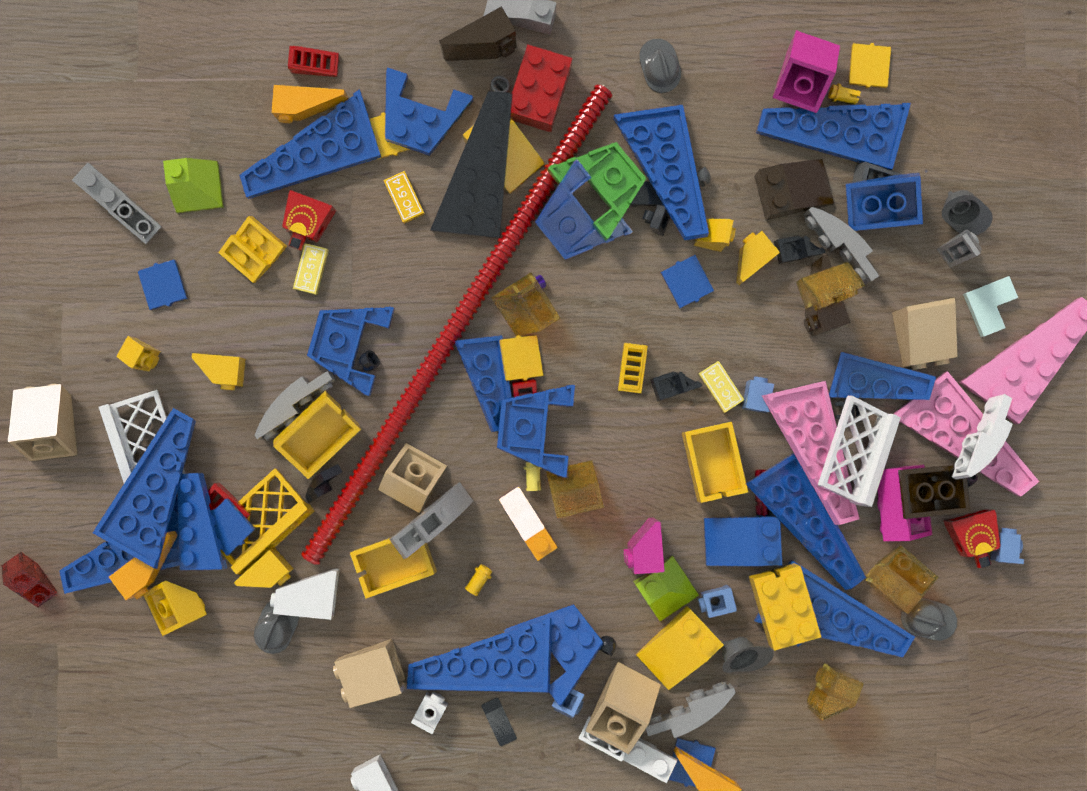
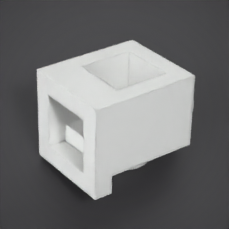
(425, 721)

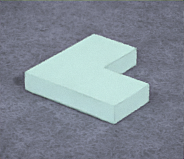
(984, 302)

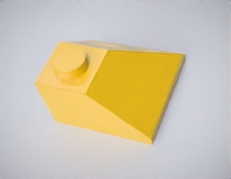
(173, 606)

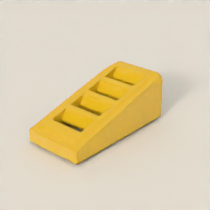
(641, 368)

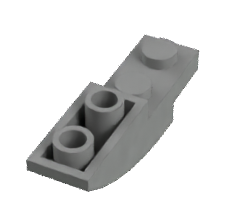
(117, 203)
(835, 234)
(285, 407)
(432, 521)
(701, 708)

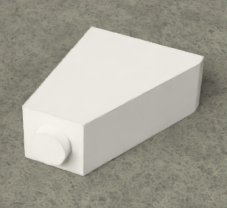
(308, 597)

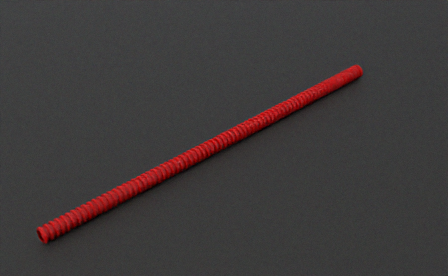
(456, 325)

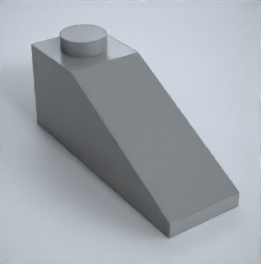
(527, 14)
(960, 248)

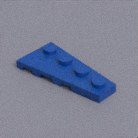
(197, 535)

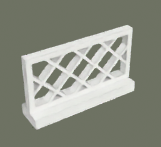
(117, 433)
(872, 458)

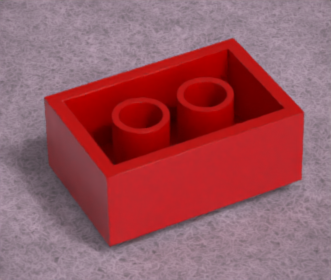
(540, 87)

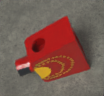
(306, 219)
(975, 535)

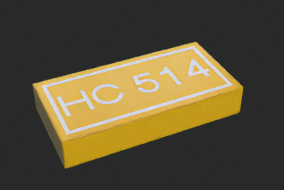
(404, 197)

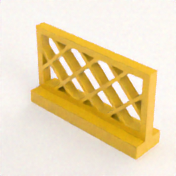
(277, 532)

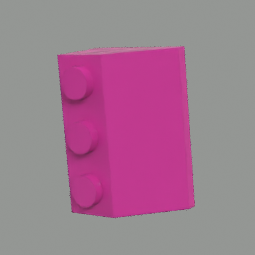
(892, 524)
(645, 549)

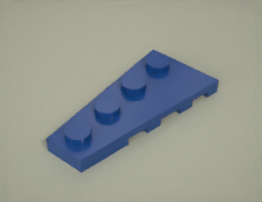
(486, 372)
(878, 380)

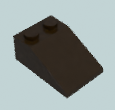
(482, 39)
(793, 188)
(827, 318)
(932, 492)

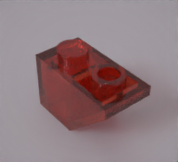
(27, 580)

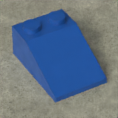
(885, 202)
(743, 541)

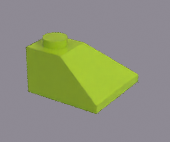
(193, 184)
(666, 590)

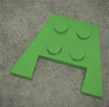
(613, 178)

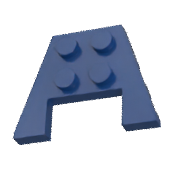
(417, 124)
(566, 220)
(338, 340)
(524, 427)
(573, 646)

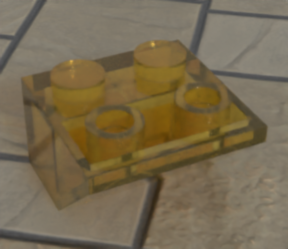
(830, 284)
(526, 306)
(577, 491)
(901, 579)
(834, 692)

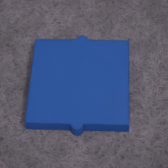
(687, 281)
(162, 284)
(231, 526)
(699, 751)

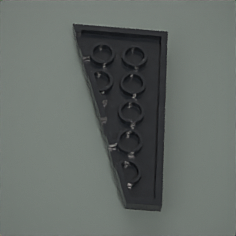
(477, 187)

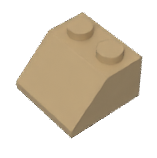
(412, 477)

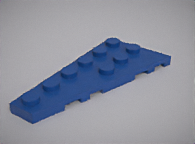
(843, 131)
(323, 147)
(666, 156)
(144, 504)
(796, 504)
(106, 559)
(850, 621)
(497, 664)

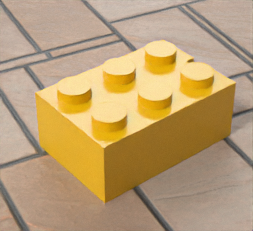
(316, 435)
(714, 462)
(387, 567)
(785, 606)

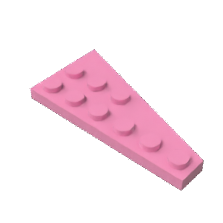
(1030, 362)
(947, 422)
(809, 428)

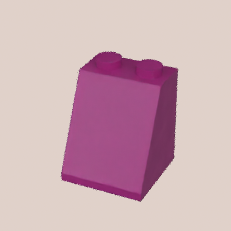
(807, 71)

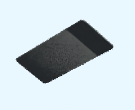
(499, 721)

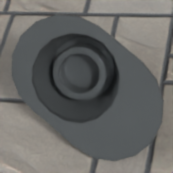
(660, 65)
(966, 212)
(930, 620)
(274, 631)
(744, 656)

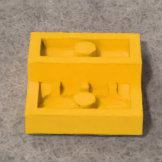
(252, 249)

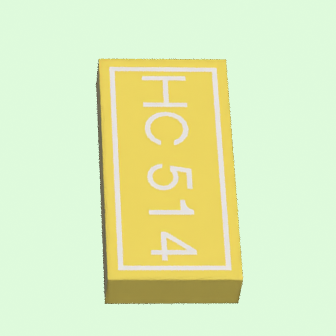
(310, 269)
(721, 386)

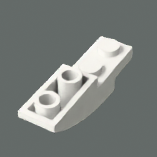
(983, 446)
(643, 755)

